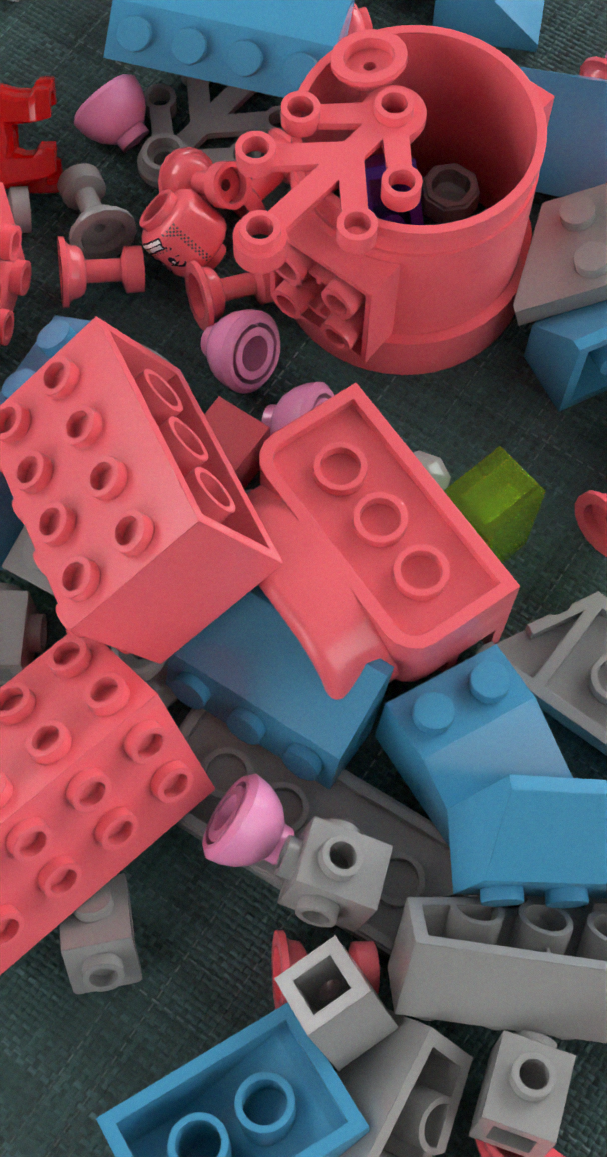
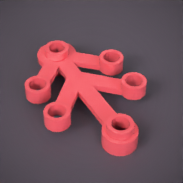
(330, 166)

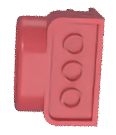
(372, 549)

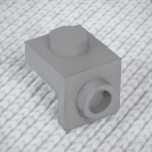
(100, 941)

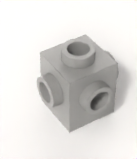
(332, 874)

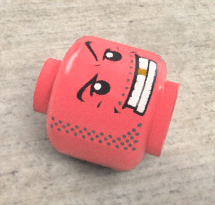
(183, 229)

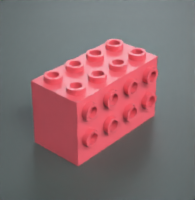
(128, 496)
(84, 784)

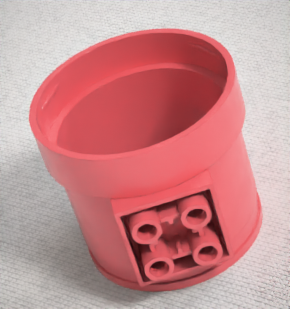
(426, 290)

